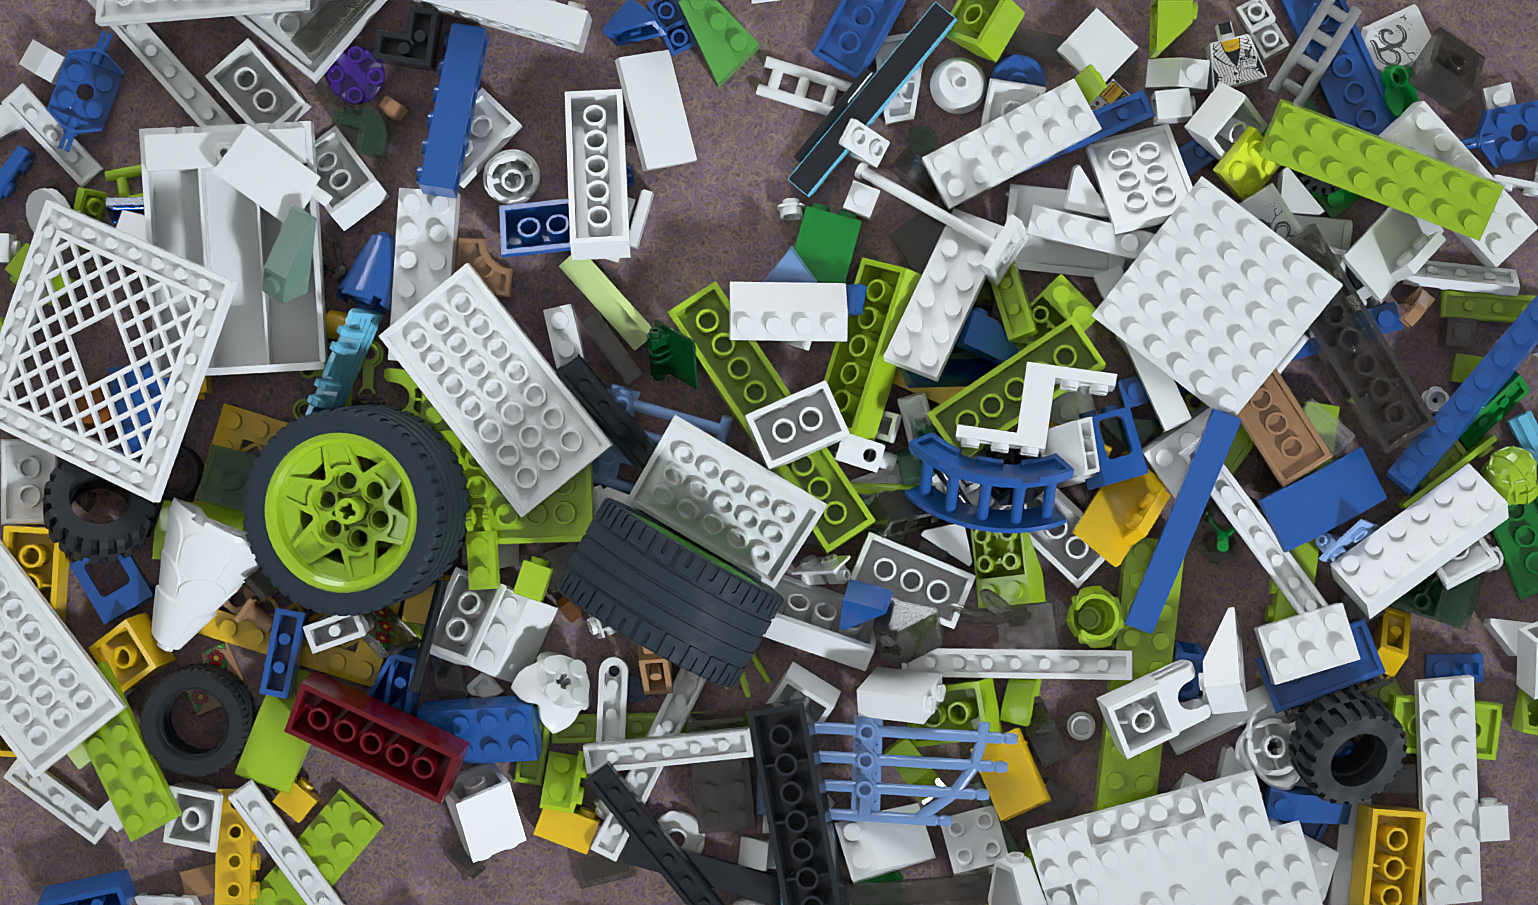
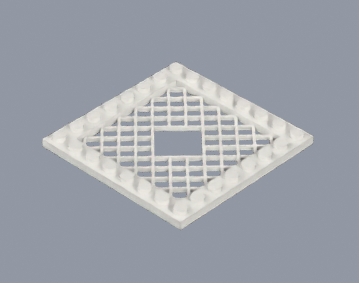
(197, 345)

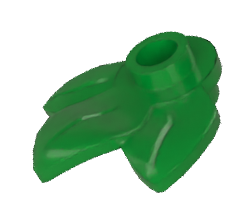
(1398, 92)

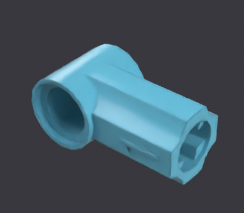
(1525, 432)

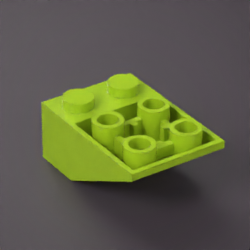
(1056, 305)
(1007, 567)

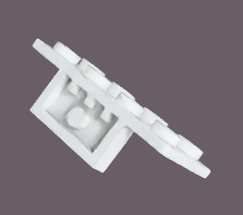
(1392, 250)

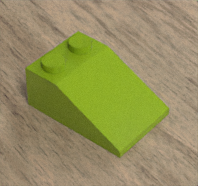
(962, 709)

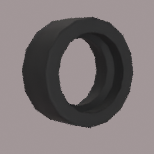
(196, 475)

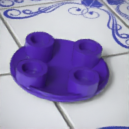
(356, 76)

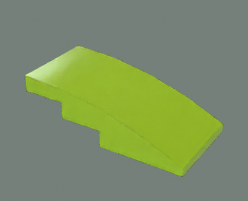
(270, 753)

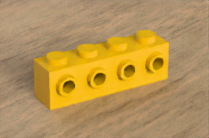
(235, 858)

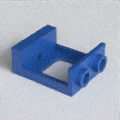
(1119, 468)
(121, 601)

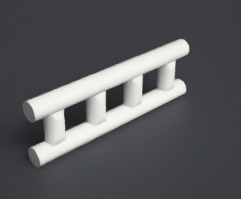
(805, 76)

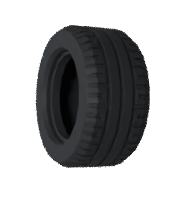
(162, 737)

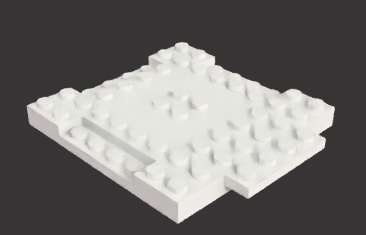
(1177, 849)

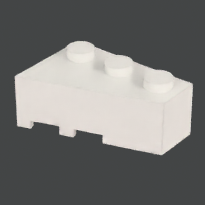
(1163, 451)

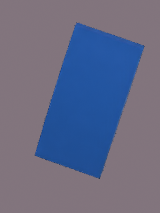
(1322, 499)

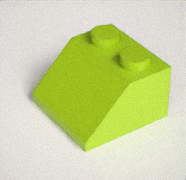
(1168, 22)
(985, 26)

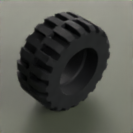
(87, 538)
(1362, 770)

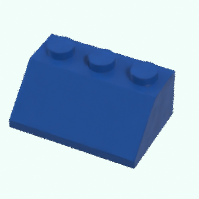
(534, 228)

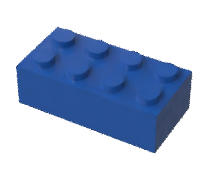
(495, 727)

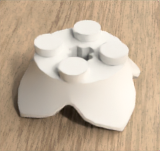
(557, 687)
(1252, 749)

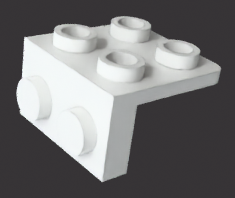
(975, 841)

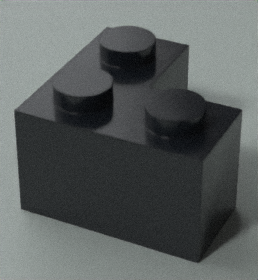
(415, 48)

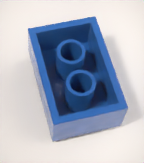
(137, 399)

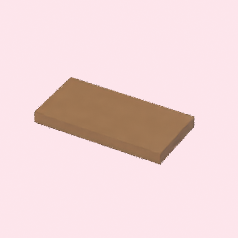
(1282, 431)

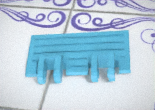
(344, 360)

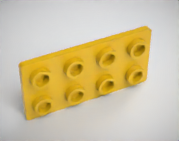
(1121, 515)

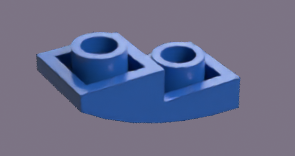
(679, 34)

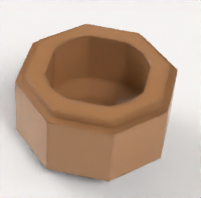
(393, 109)

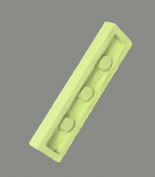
(608, 300)

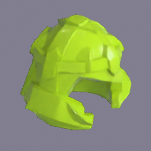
(1512, 475)
(1095, 617)

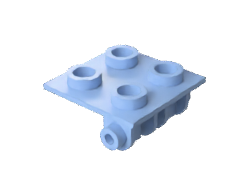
(1335, 546)

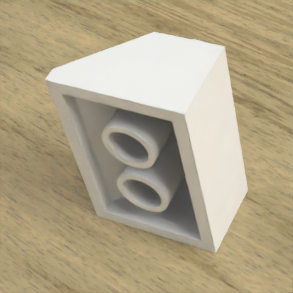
(464, 619)
(514, 636)

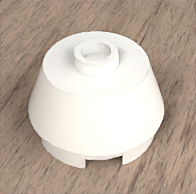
(958, 85)
(511, 177)

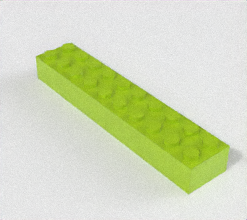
(750, 383)
(1136, 778)

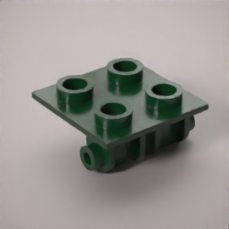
(672, 354)

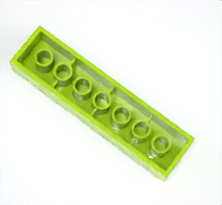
(1380, 169)

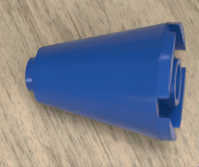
(371, 275)

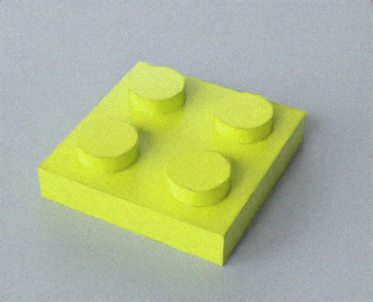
(1242, 166)

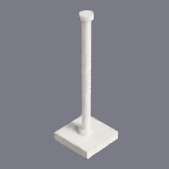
(1001, 250)

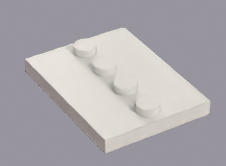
(1139, 177)

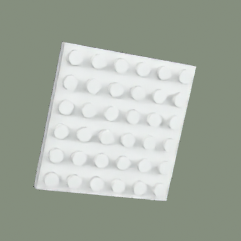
(1216, 299)

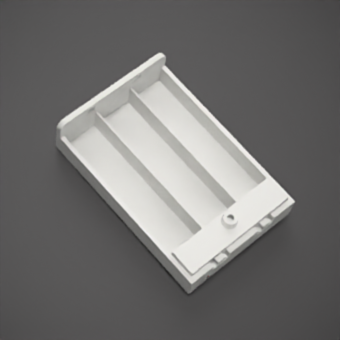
(224, 230)

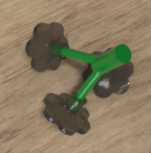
(1220, 543)

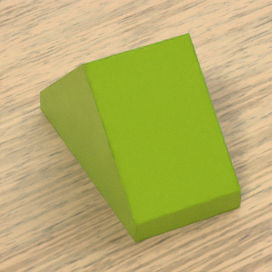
(1525, 713)

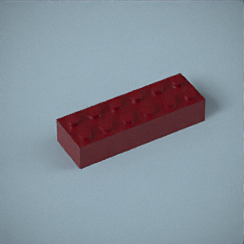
(376, 737)

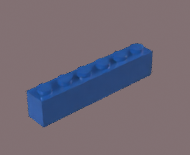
(453, 110)

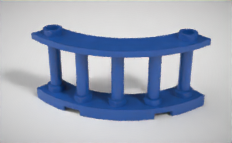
(987, 472)

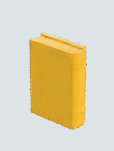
(1021, 786)

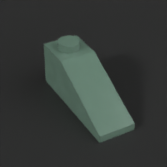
(290, 260)

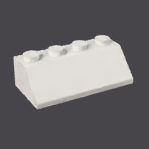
(788, 311)
(812, 623)

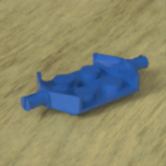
(89, 68)
(1494, 134)

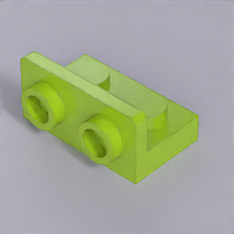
(562, 782)

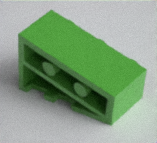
(719, 37)

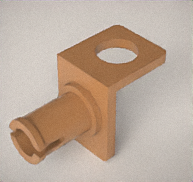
(251, 611)

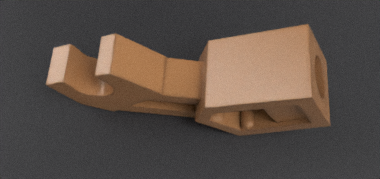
(1415, 306)

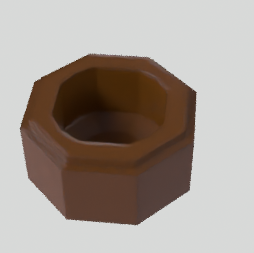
(569, 609)

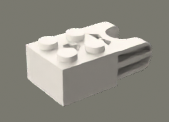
(1155, 705)

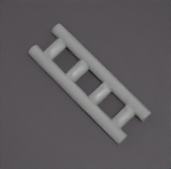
(1316, 68)

